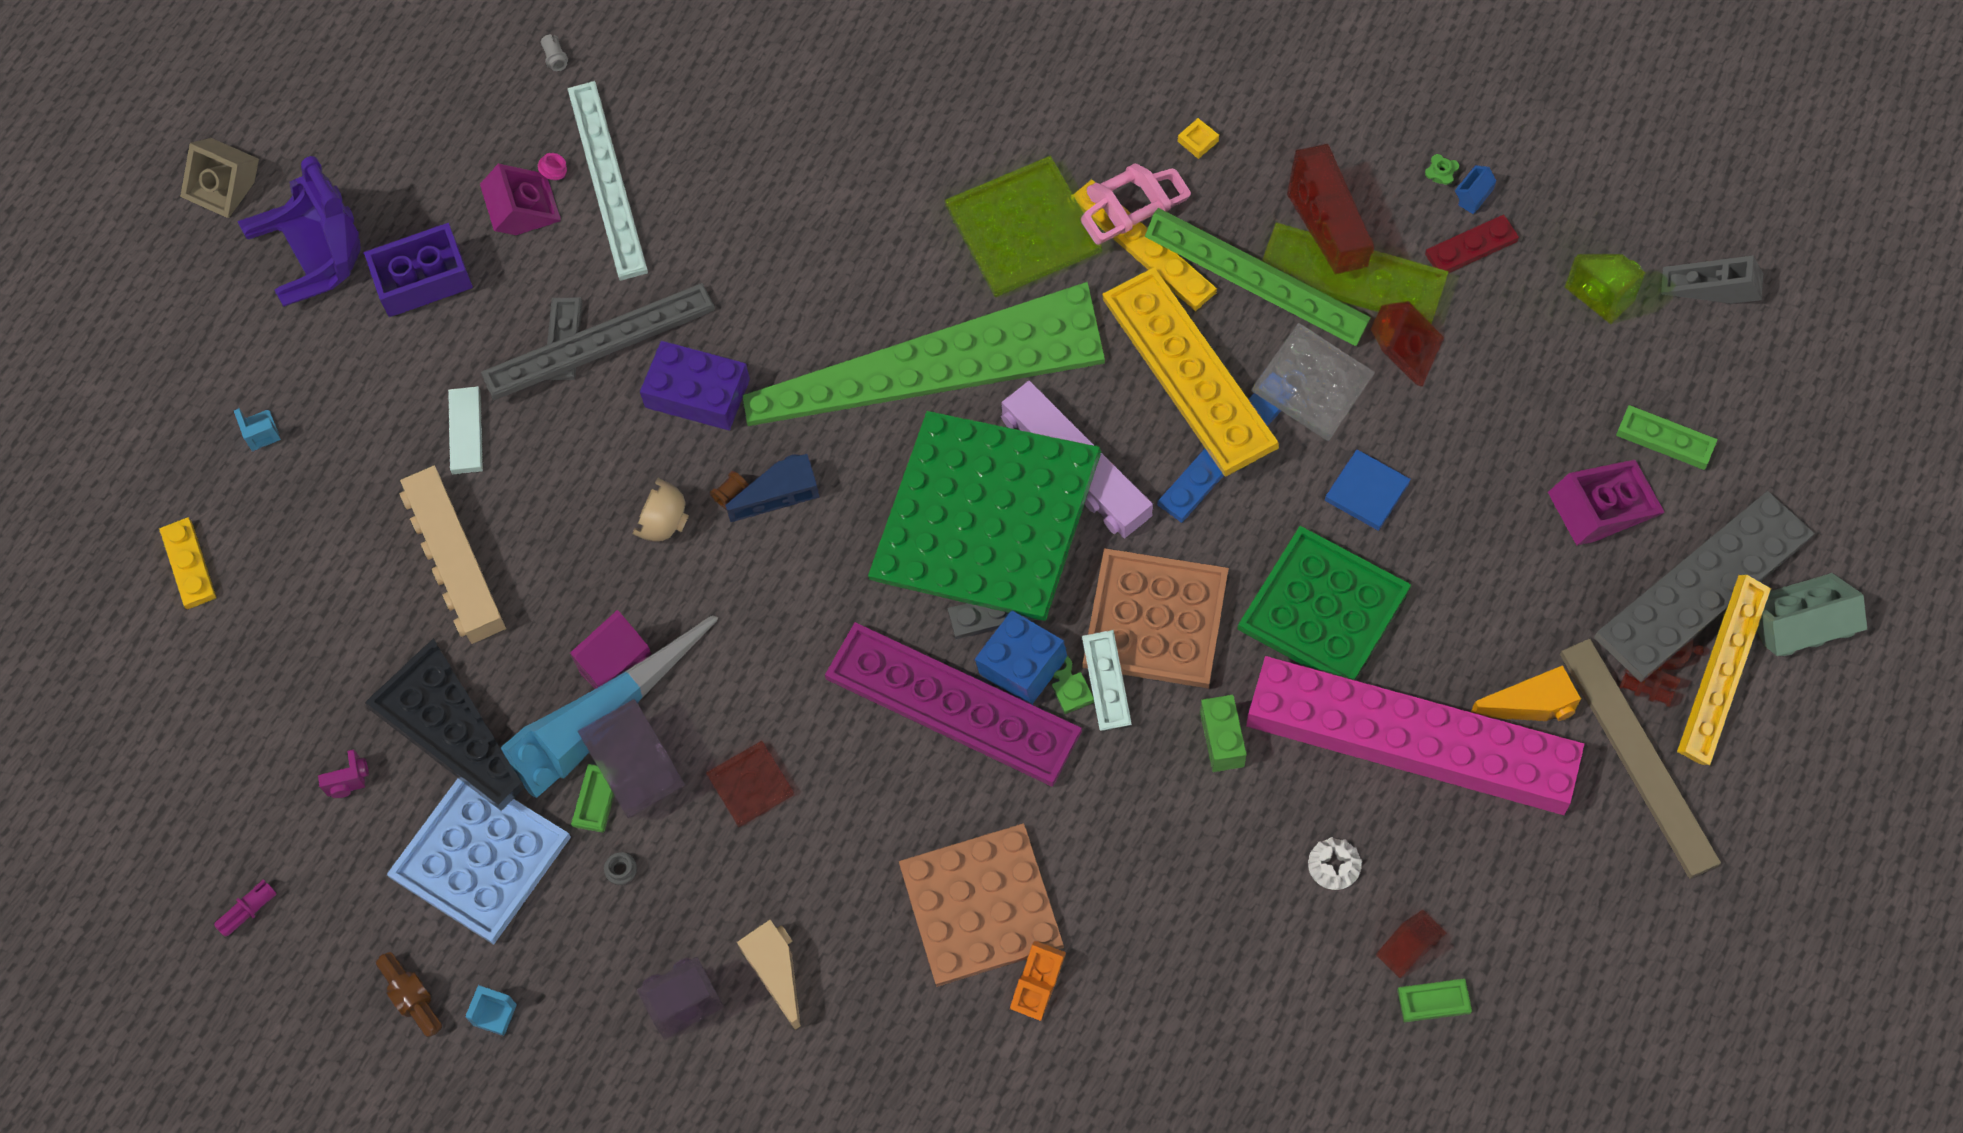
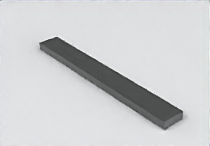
(597, 341)

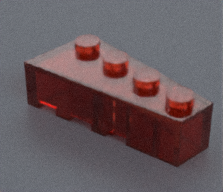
(1329, 209)

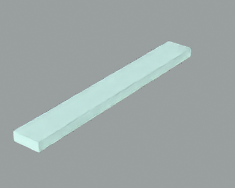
(607, 181)

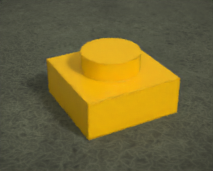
(1198, 138)

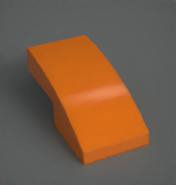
(1037, 980)

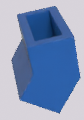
(1475, 188)

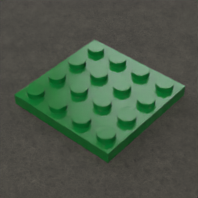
(1324, 606)

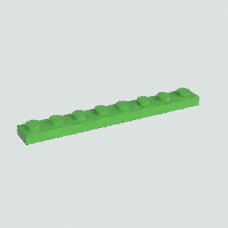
(1257, 277)

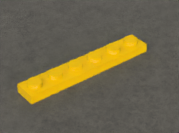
(1173, 269)
(1724, 670)

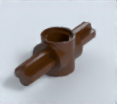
(408, 994)

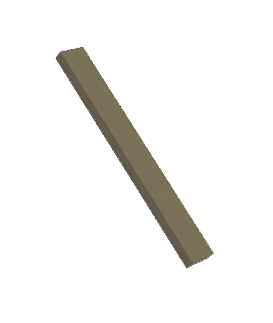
(1640, 759)

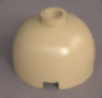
(662, 513)

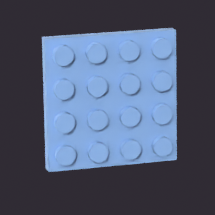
(478, 859)

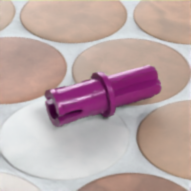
(245, 908)

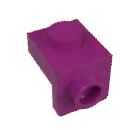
(341, 782)

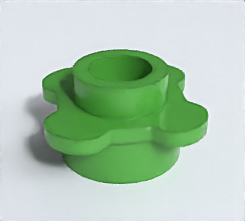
(1439, 176)

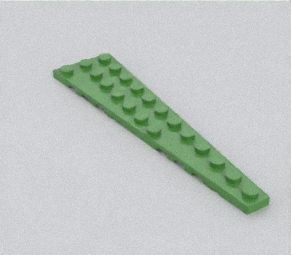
(1007, 345)

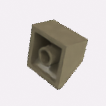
(217, 176)

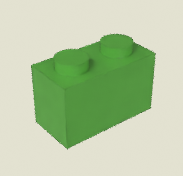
(1223, 733)

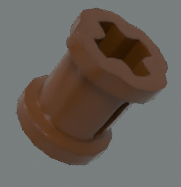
(729, 489)

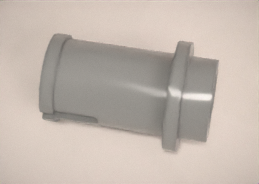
(555, 58)

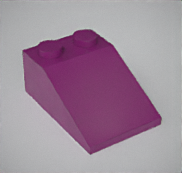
(1604, 501)

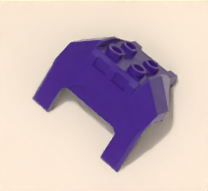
(316, 230)

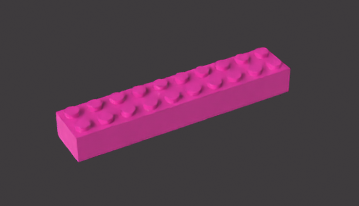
(1415, 735)

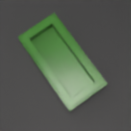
(593, 802)
(1434, 1000)

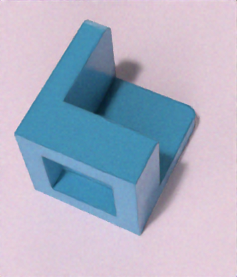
(257, 429)
(491, 1010)

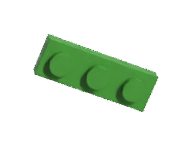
(1666, 437)

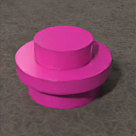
(552, 166)

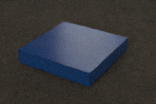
(1367, 490)

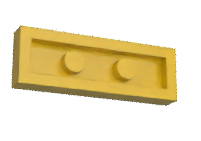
(187, 563)

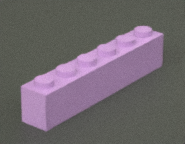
(1110, 490)

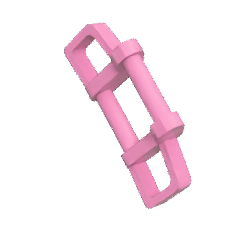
(1140, 176)

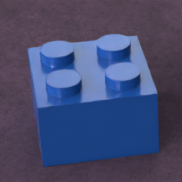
(1021, 657)

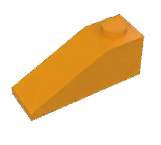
(1535, 699)

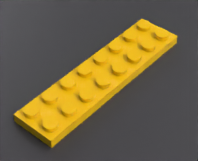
(1190, 372)

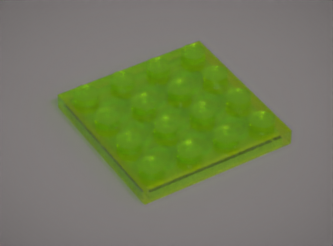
(1022, 226)

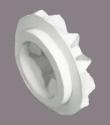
(1324, 873)

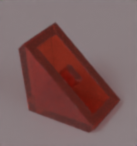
(1410, 943)

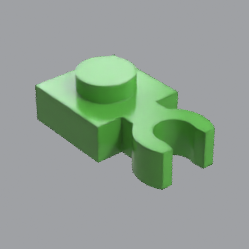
(1071, 689)

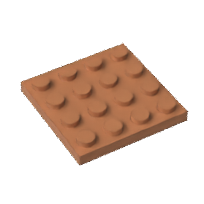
(1160, 615)
(979, 904)

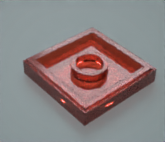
(750, 783)

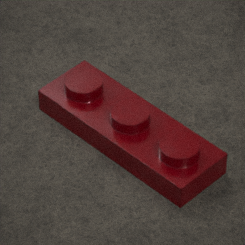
(1472, 244)

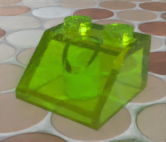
(1605, 283)

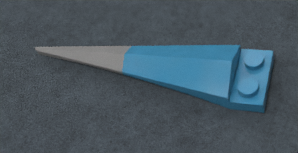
(553, 745)

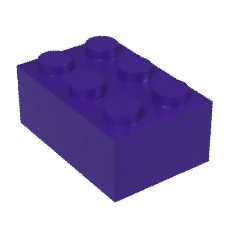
(418, 270)
(695, 385)

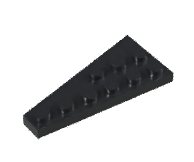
(439, 717)

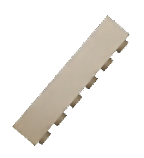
(452, 554)

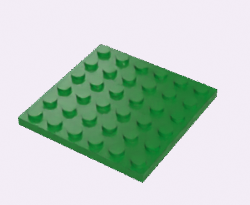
(985, 515)

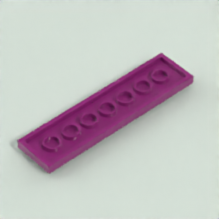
(953, 704)

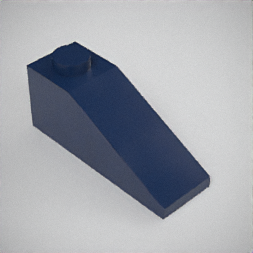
(779, 487)

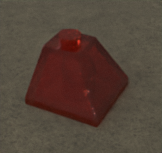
(1407, 339)

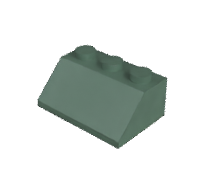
(1811, 614)

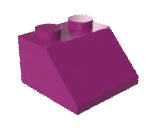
(518, 200)
(609, 651)

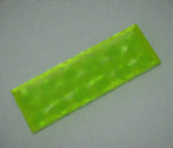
(1383, 282)

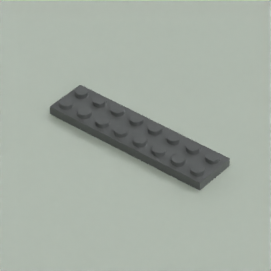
(1702, 586)

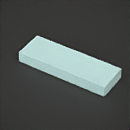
(465, 430)
(1106, 680)

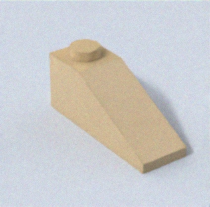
(773, 963)

